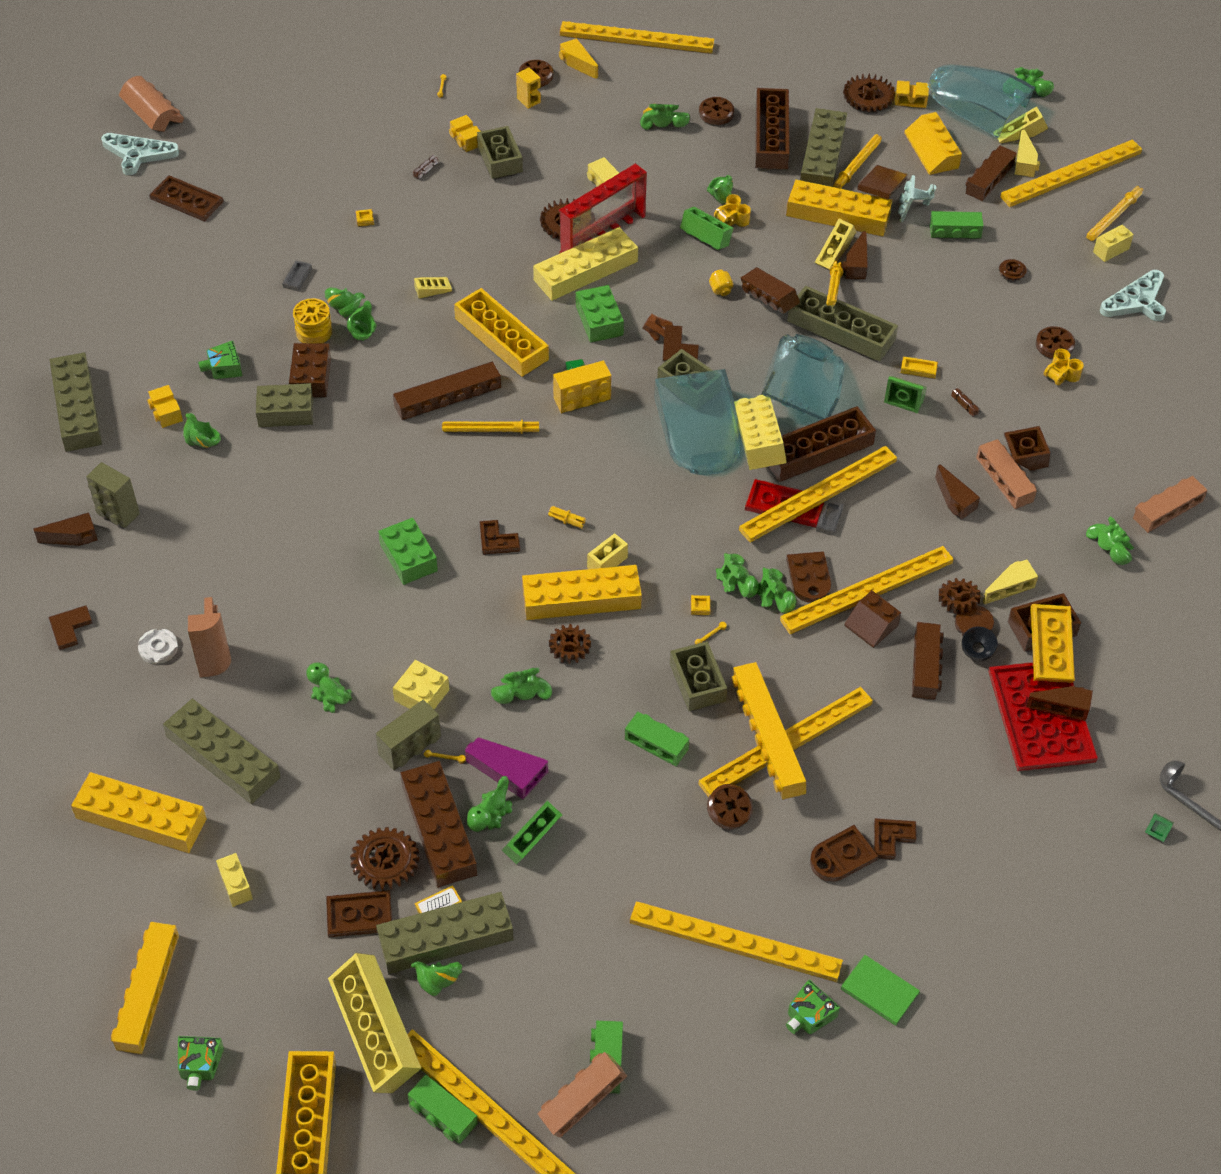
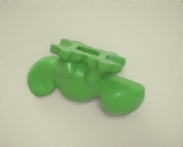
(1042, 87)
(663, 115)
(1112, 539)
(734, 574)
(774, 588)
(522, 685)
(329, 690)
(491, 808)

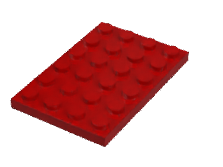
(1037, 736)

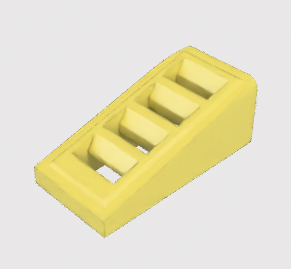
(426, 286)

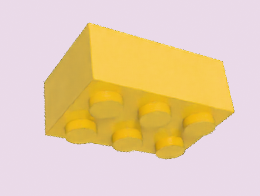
(582, 386)

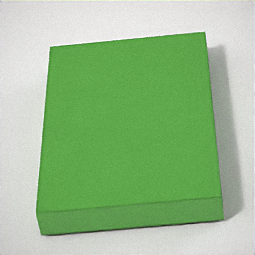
(880, 990)

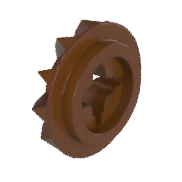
(1014, 265)

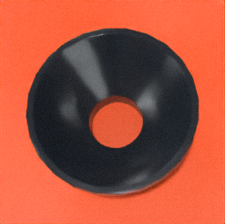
(980, 636)

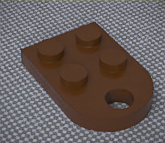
(809, 573)
(843, 854)

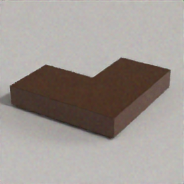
(673, 344)
(497, 543)
(65, 623)
(889, 832)

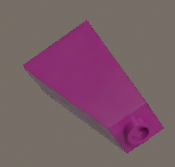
(499, 760)

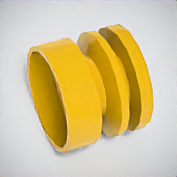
(312, 321)

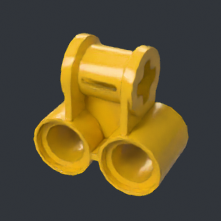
(733, 212)
(1063, 368)

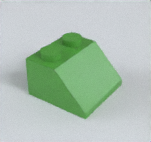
(904, 394)

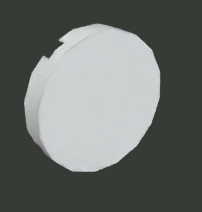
(157, 646)

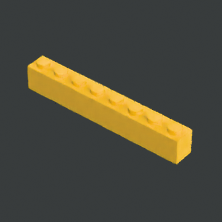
(769, 731)

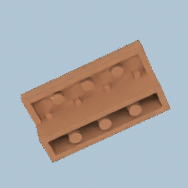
(149, 103)
(209, 640)

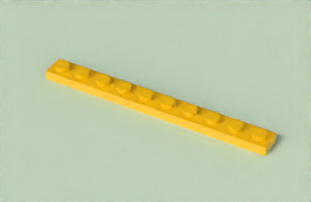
(637, 37)
(1070, 173)
(817, 494)
(879, 583)
(797, 734)
(736, 941)
(487, 1111)

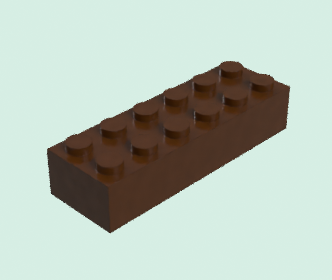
(772, 128)
(824, 442)
(438, 824)

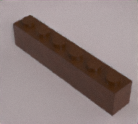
(447, 390)

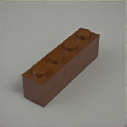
(990, 173)
(770, 290)
(926, 660)

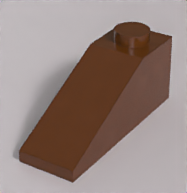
(856, 260)
(957, 495)
(70, 531)
(1065, 701)

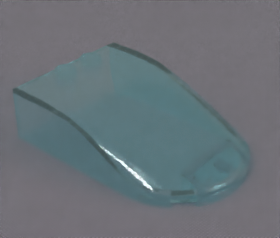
(979, 94)
(805, 376)
(699, 421)

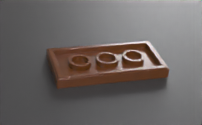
(882, 182)
(186, 198)

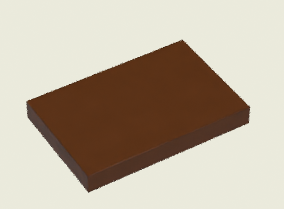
(357, 913)

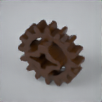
(959, 595)
(569, 642)

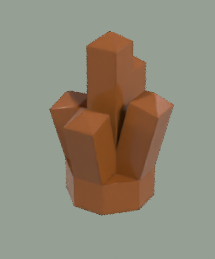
(656, 325)

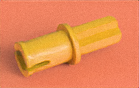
(567, 517)

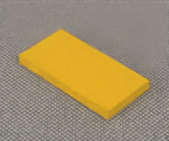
(1052, 643)

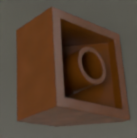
(1028, 448)
(873, 619)

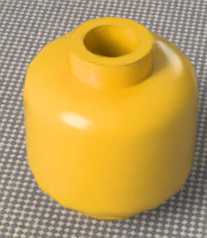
(721, 282)

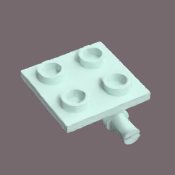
(914, 194)

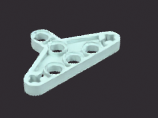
(145, 153)
(1132, 303)

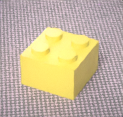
(420, 683)

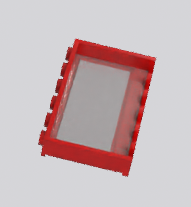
(603, 207)

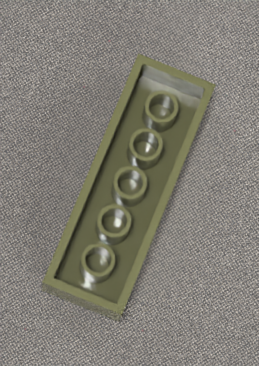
(824, 147)
(843, 324)
(75, 402)
(221, 751)
(445, 932)

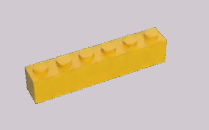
(145, 988)

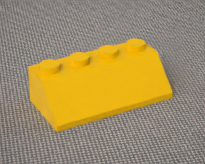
(933, 144)

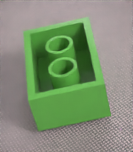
(599, 313)
(408, 551)

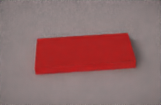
(768, 495)

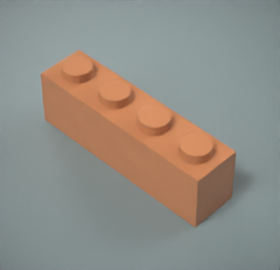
(1006, 474)
(1169, 503)
(581, 1094)

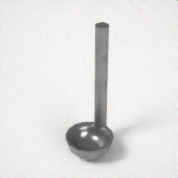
(1168, 776)

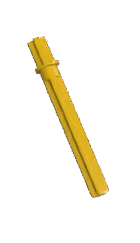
(845, 176)
(1130, 198)
(836, 272)
(468, 426)

